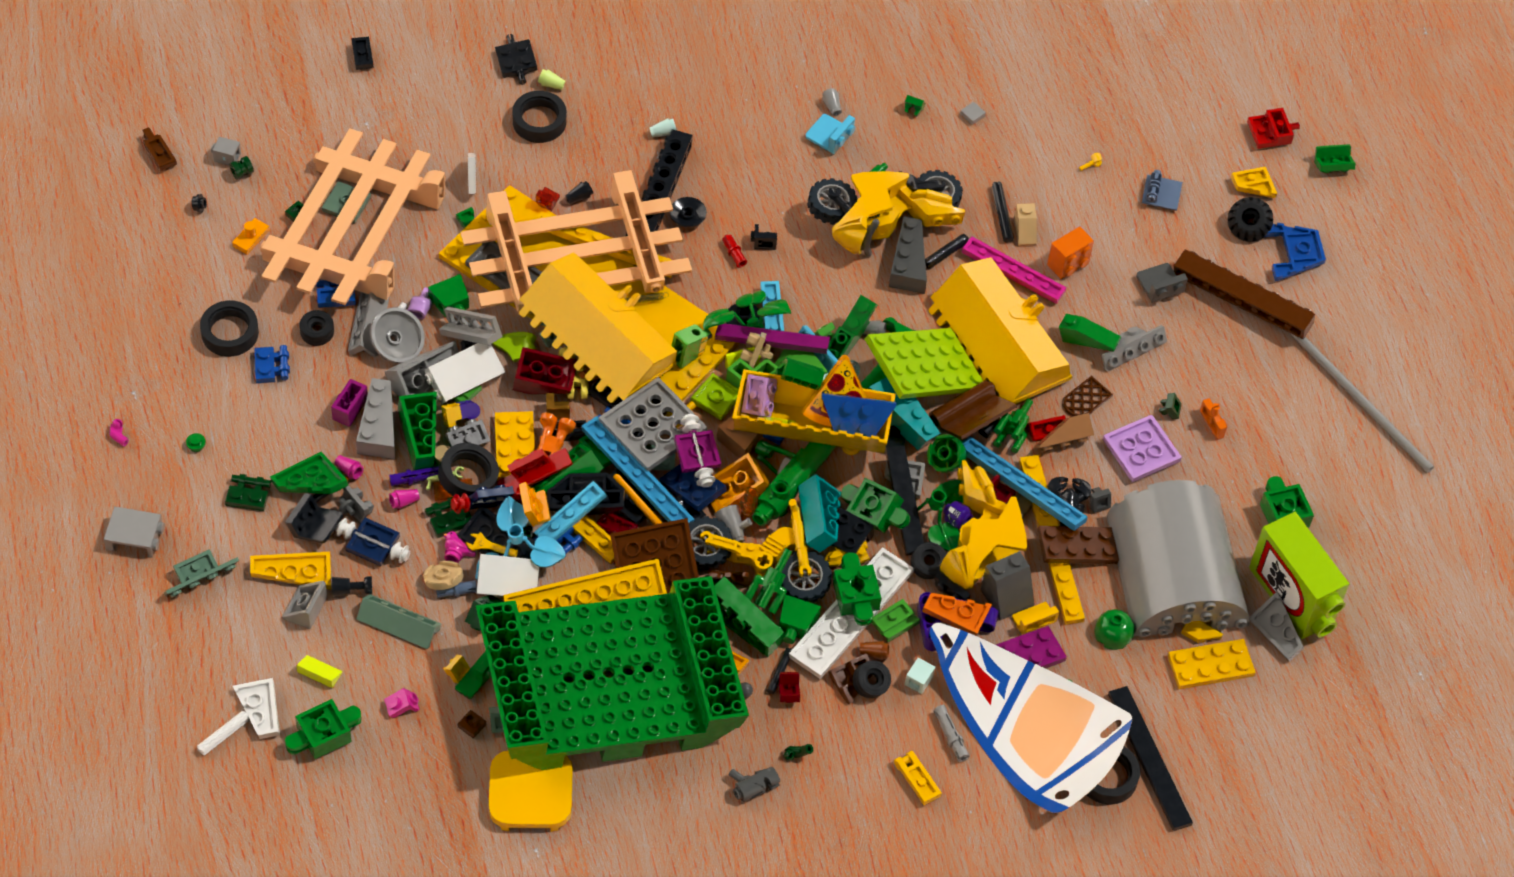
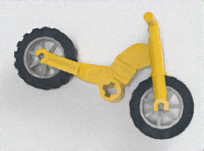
(722, 547)

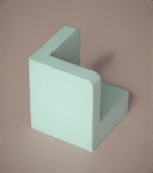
(919, 675)

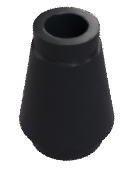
(579, 193)

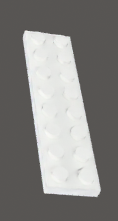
(834, 632)

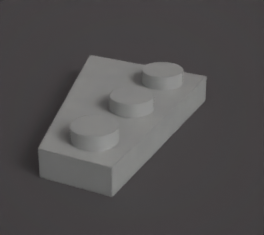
(1277, 627)

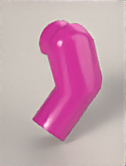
(116, 432)

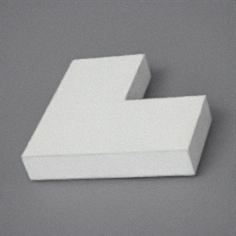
(472, 173)

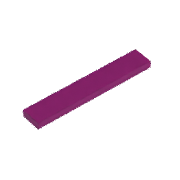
(775, 338)

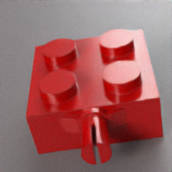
(1272, 128)

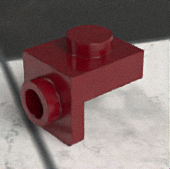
(1002, 492)
(789, 687)

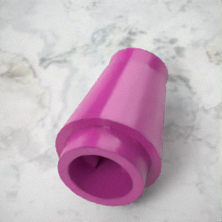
(350, 467)
(402, 498)

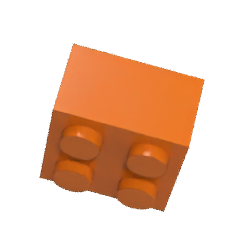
(1070, 253)

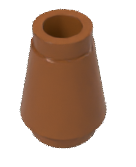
(876, 649)

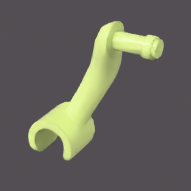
(435, 478)

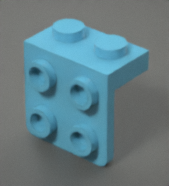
(830, 132)

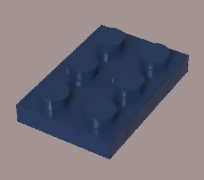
(686, 486)

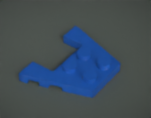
(1302, 249)

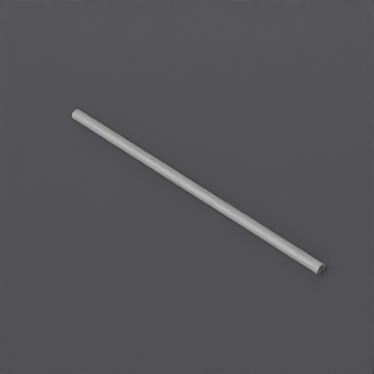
(1365, 403)

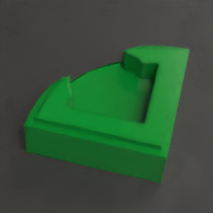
(465, 217)

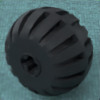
(1249, 208)

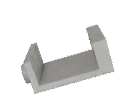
(134, 529)

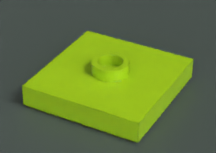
(716, 396)

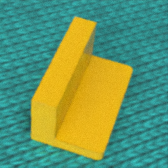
(1035, 617)

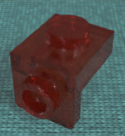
(547, 198)

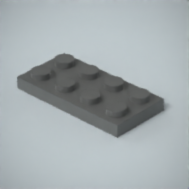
(489, 251)

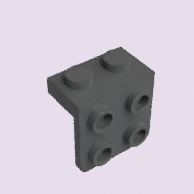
(1161, 282)

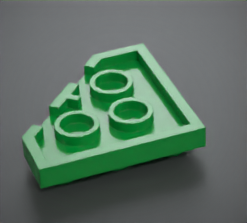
(310, 476)

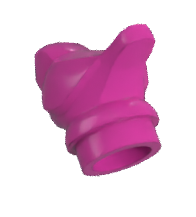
(456, 548)

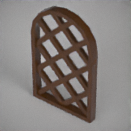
(1082, 393)

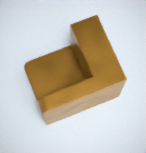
(559, 409)

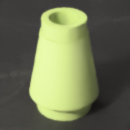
(551, 80)

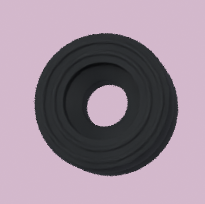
(314, 318)
(917, 560)
(861, 683)

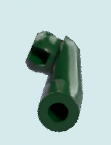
(797, 751)

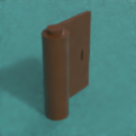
(971, 410)

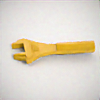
(482, 543)

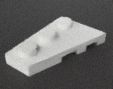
(260, 704)

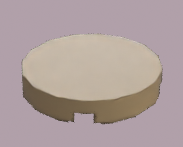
(443, 576)

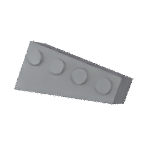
(377, 427)

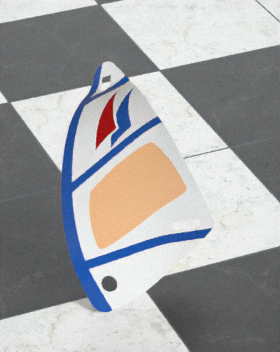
(1030, 719)

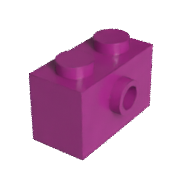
(349, 402)

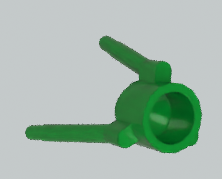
(766, 450)

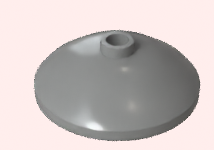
(404, 328)

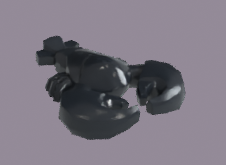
(1072, 497)

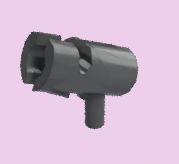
(754, 785)

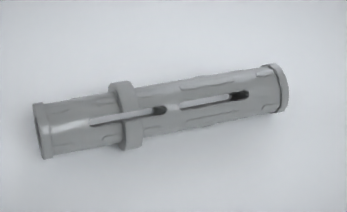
(955, 741)

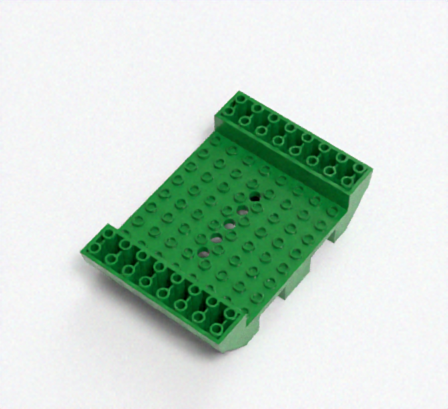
(685, 698)

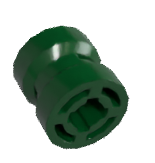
(241, 167)

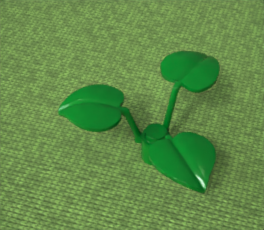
(771, 308)
(943, 534)

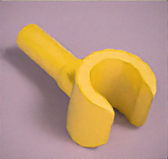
(1096, 161)

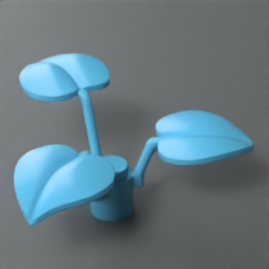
(513, 520)

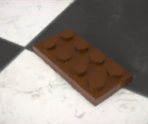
(1081, 546)

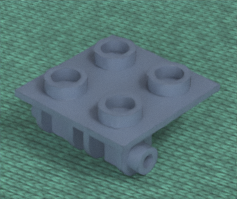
(1161, 191)

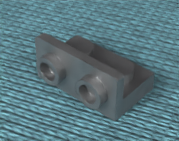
(473, 433)

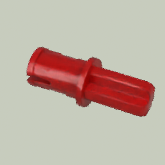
(734, 251)

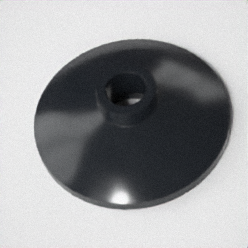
(691, 207)

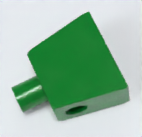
(449, 294)
(797, 618)

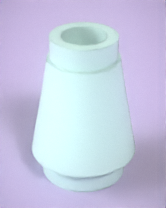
(663, 128)

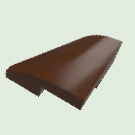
(737, 578)
(843, 677)

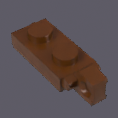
(158, 150)

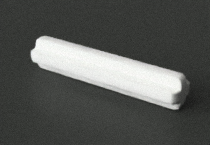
(223, 732)

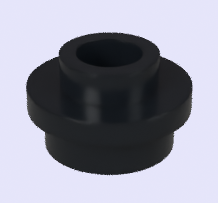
(199, 203)

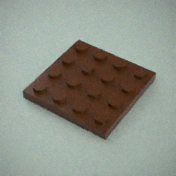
(664, 541)

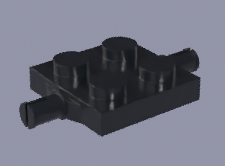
(516, 58)

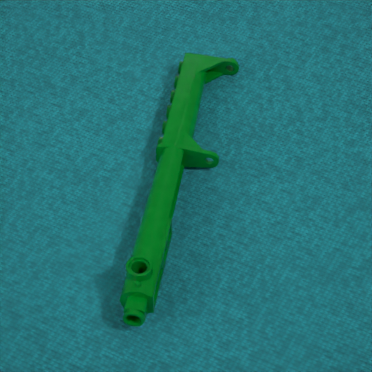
(775, 499)

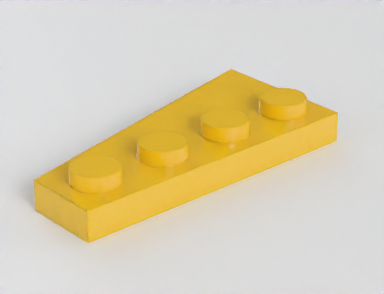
(293, 568)

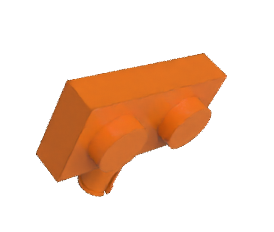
(1211, 415)

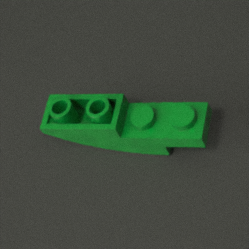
(852, 328)

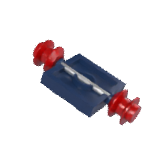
(486, 497)

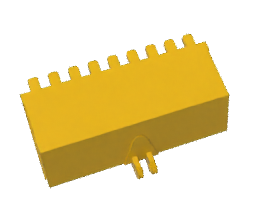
(597, 327)
(1000, 331)
(788, 405)

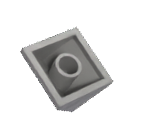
(306, 604)

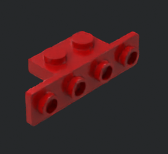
(535, 467)

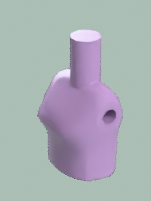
(420, 304)

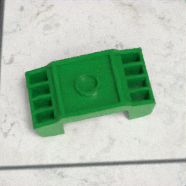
(800, 373)

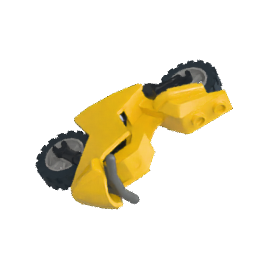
(881, 204)

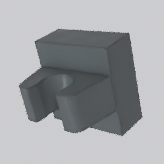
(1100, 499)

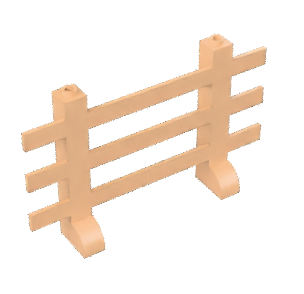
(367, 175)
(630, 210)

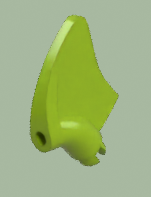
(513, 342)

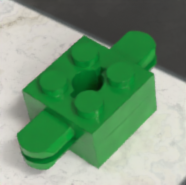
(1284, 500)
(875, 505)
(856, 589)
(320, 721)

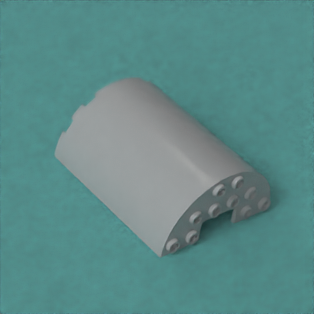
(1176, 558)

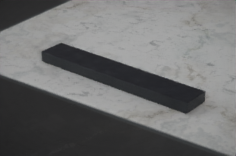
(902, 485)

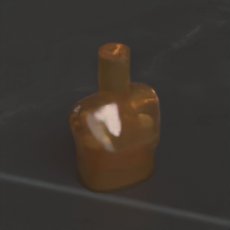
(748, 501)

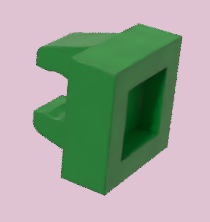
(911, 102)

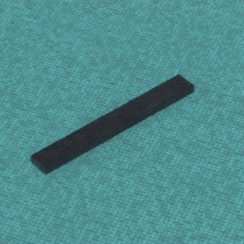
(1152, 762)

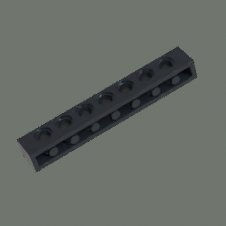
(667, 172)

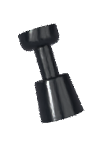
(342, 586)

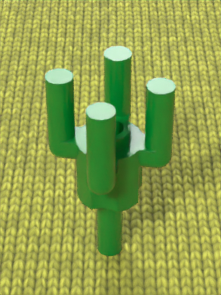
(1013, 425)
(771, 583)

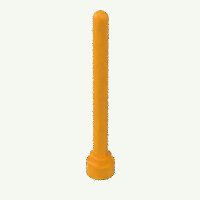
(637, 500)

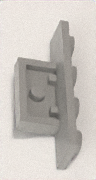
(1133, 344)

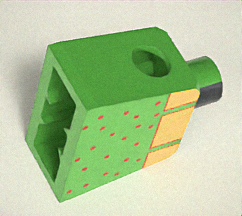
(690, 344)

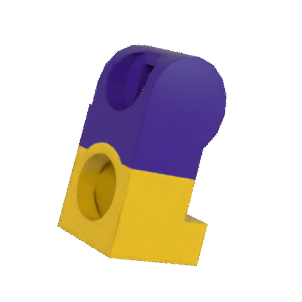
(459, 411)

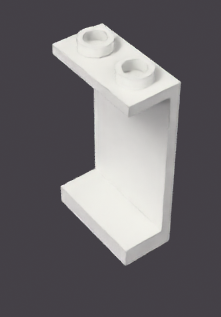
(463, 371)

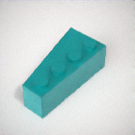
(910, 418)
(819, 512)

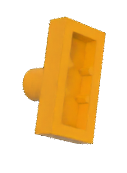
(252, 234)

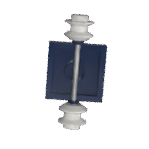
(372, 541)

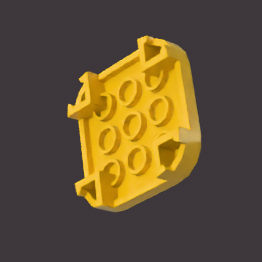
(529, 796)

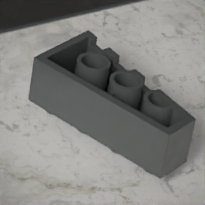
(909, 260)

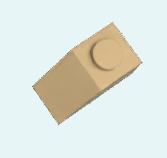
(1026, 224)

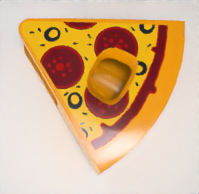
(839, 381)

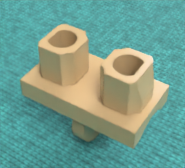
(757, 341)

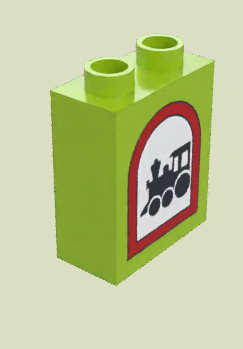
(1302, 573)

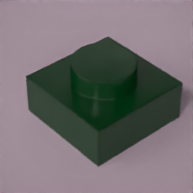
(293, 211)

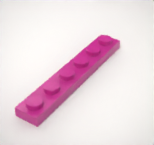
(1015, 270)

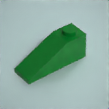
(1086, 333)

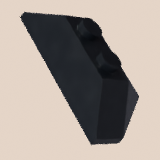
(574, 483)

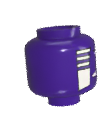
(957, 514)

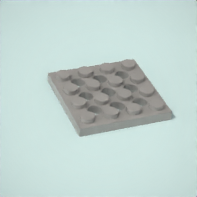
(639, 423)

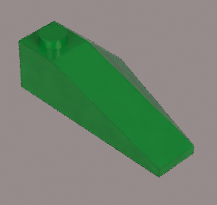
(583, 462)

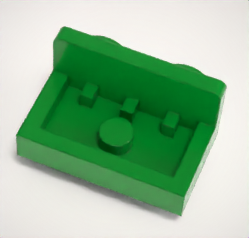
(1334, 158)

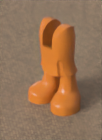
(548, 442)

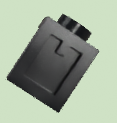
(763, 240)

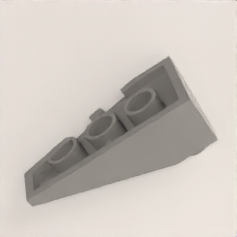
(409, 376)

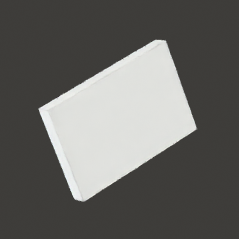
(505, 575)

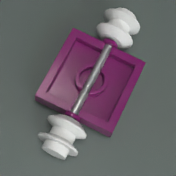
(697, 451)

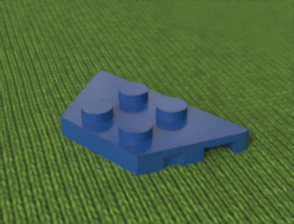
(857, 413)

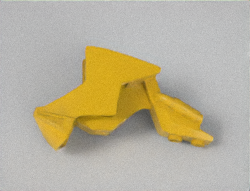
(985, 539)

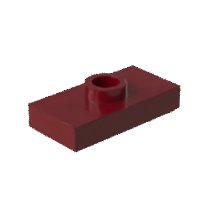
(613, 524)

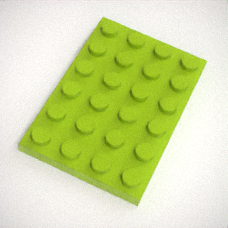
(924, 362)

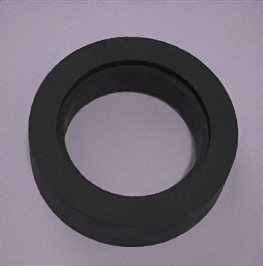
(543, 99)
(226, 309)
(470, 452)
(1117, 795)

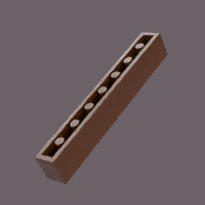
(1245, 294)

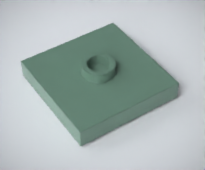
(339, 197)

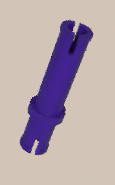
(395, 479)

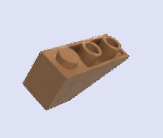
(1069, 429)

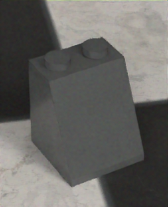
(1008, 585)

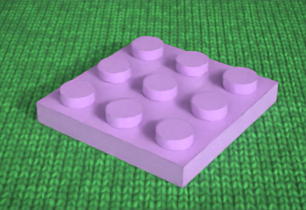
(1142, 448)

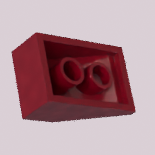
(543, 373)

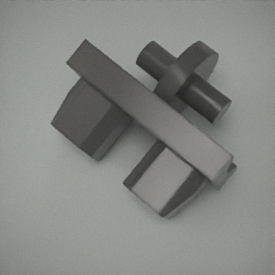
(352, 503)

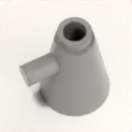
(731, 517)

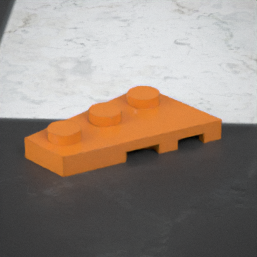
(957, 613)

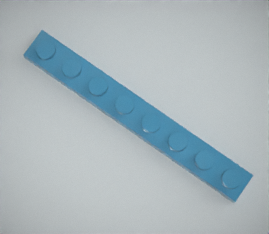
(635, 472)
(1024, 484)

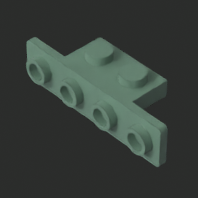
(196, 569)

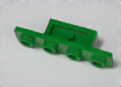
(474, 678)

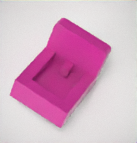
(401, 702)

